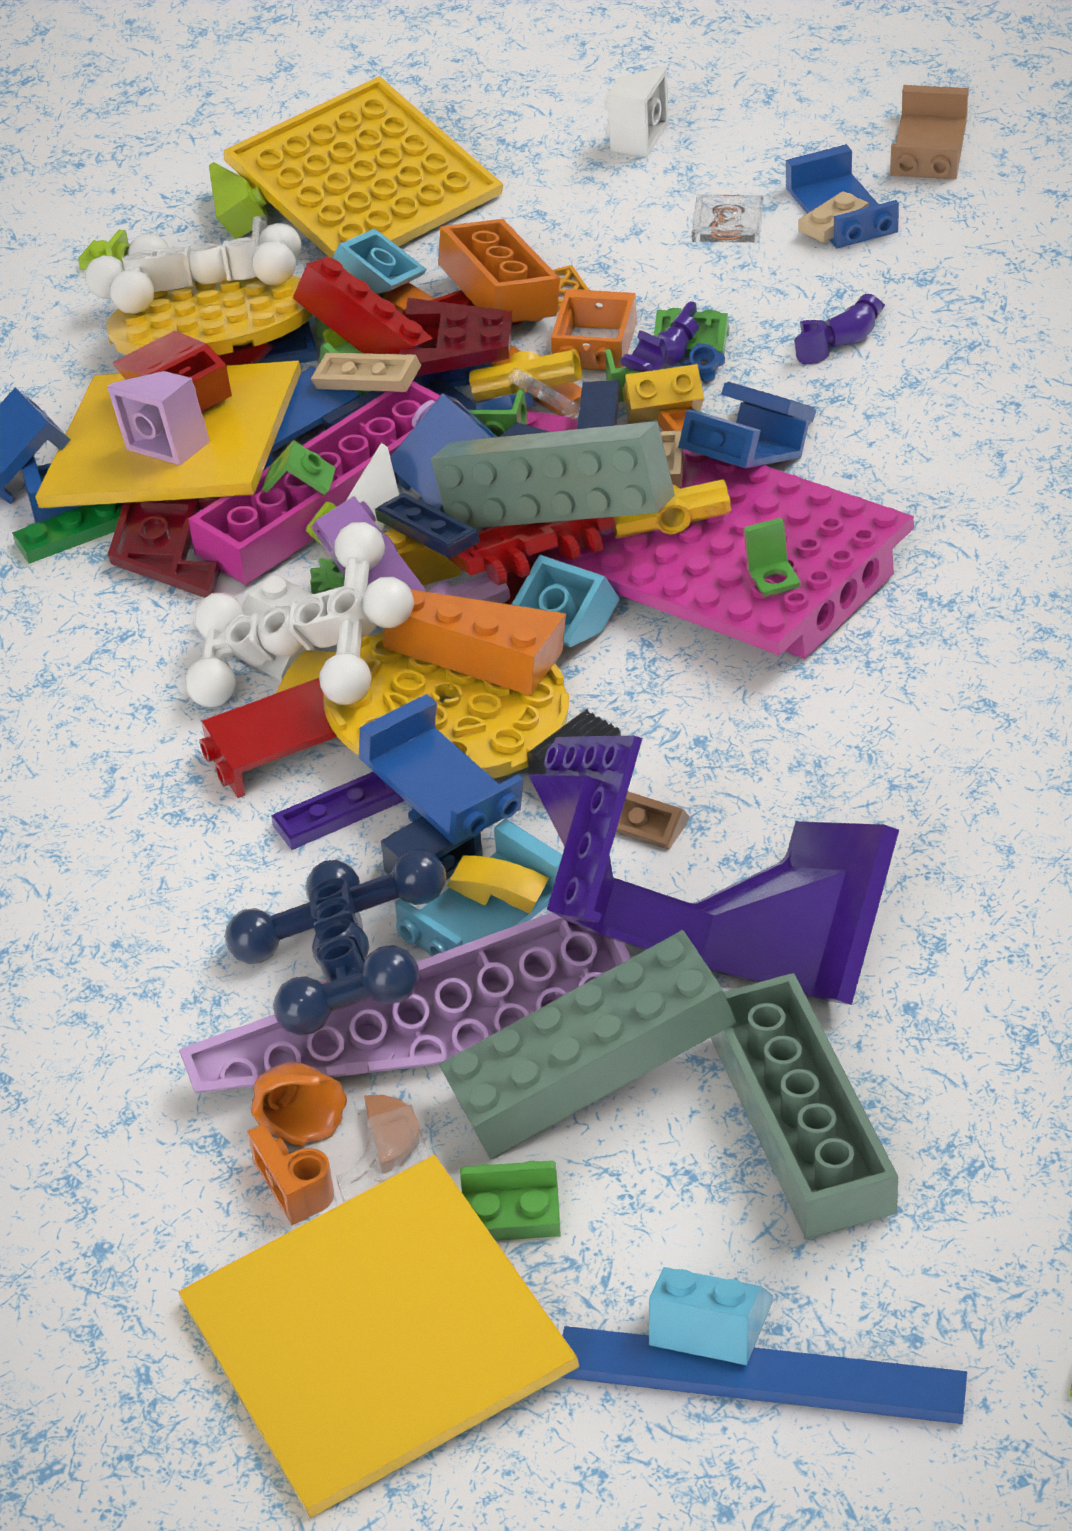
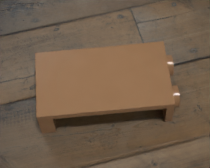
(930, 132)

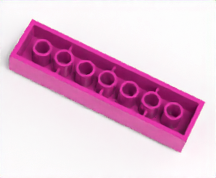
(265, 528)

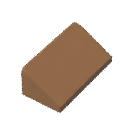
(651, 820)

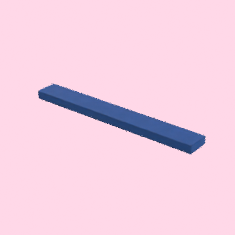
(773, 1377)

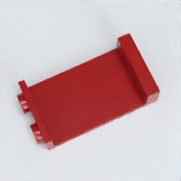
(265, 732)

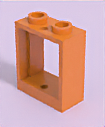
(580, 310)

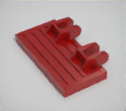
(503, 546)

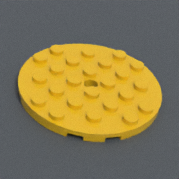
(214, 313)
(481, 718)

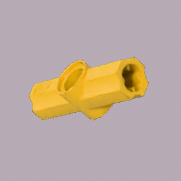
(548, 369)
(686, 506)

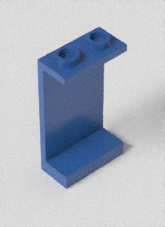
(824, 174)
(308, 408)
(753, 440)
(435, 773)

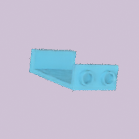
(458, 920)

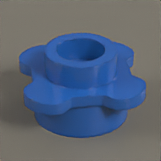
(706, 353)

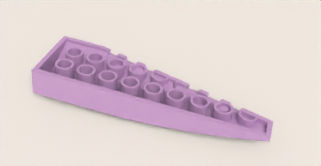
(456, 1004)

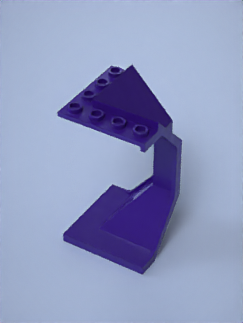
(794, 917)

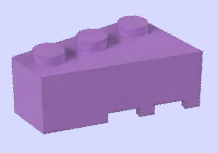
(351, 511)

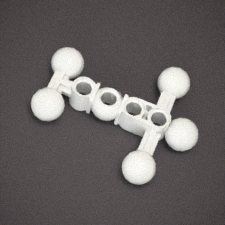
(156, 267)
(319, 620)

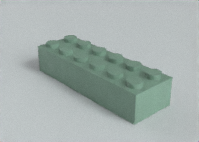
(555, 476)
(588, 1043)
(805, 1109)

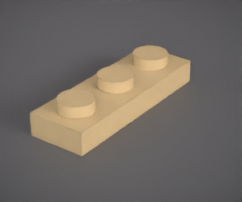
(366, 372)

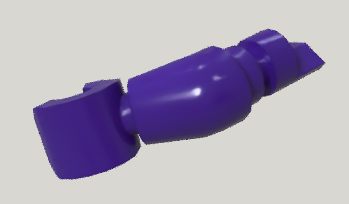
(840, 330)
(667, 347)

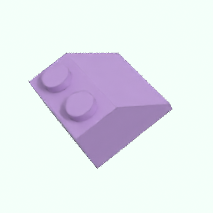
(159, 416)

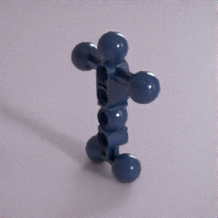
(339, 941)

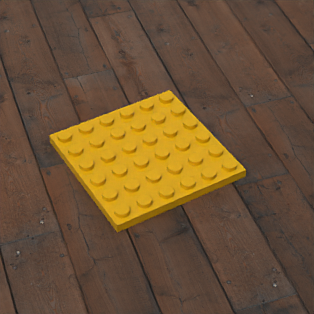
(361, 168)

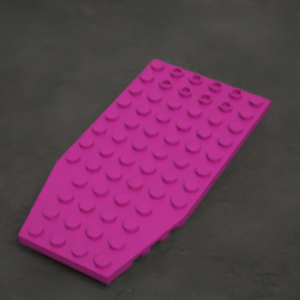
(701, 575)

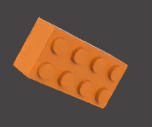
(498, 269)

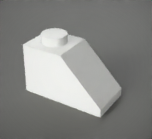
(377, 482)

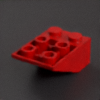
(183, 357)

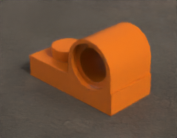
(297, 1179)

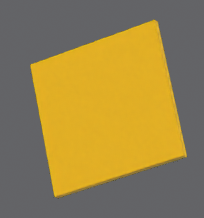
(240, 432)
(376, 1334)

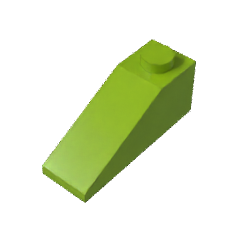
(235, 200)

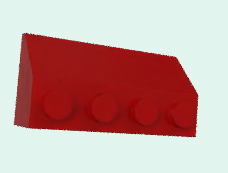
(356, 311)

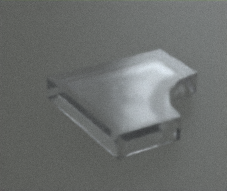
(544, 393)
(391, 1147)

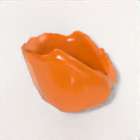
(298, 1103)

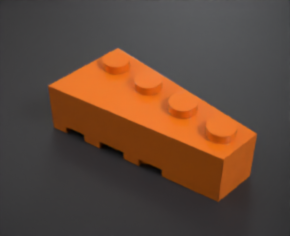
(481, 639)

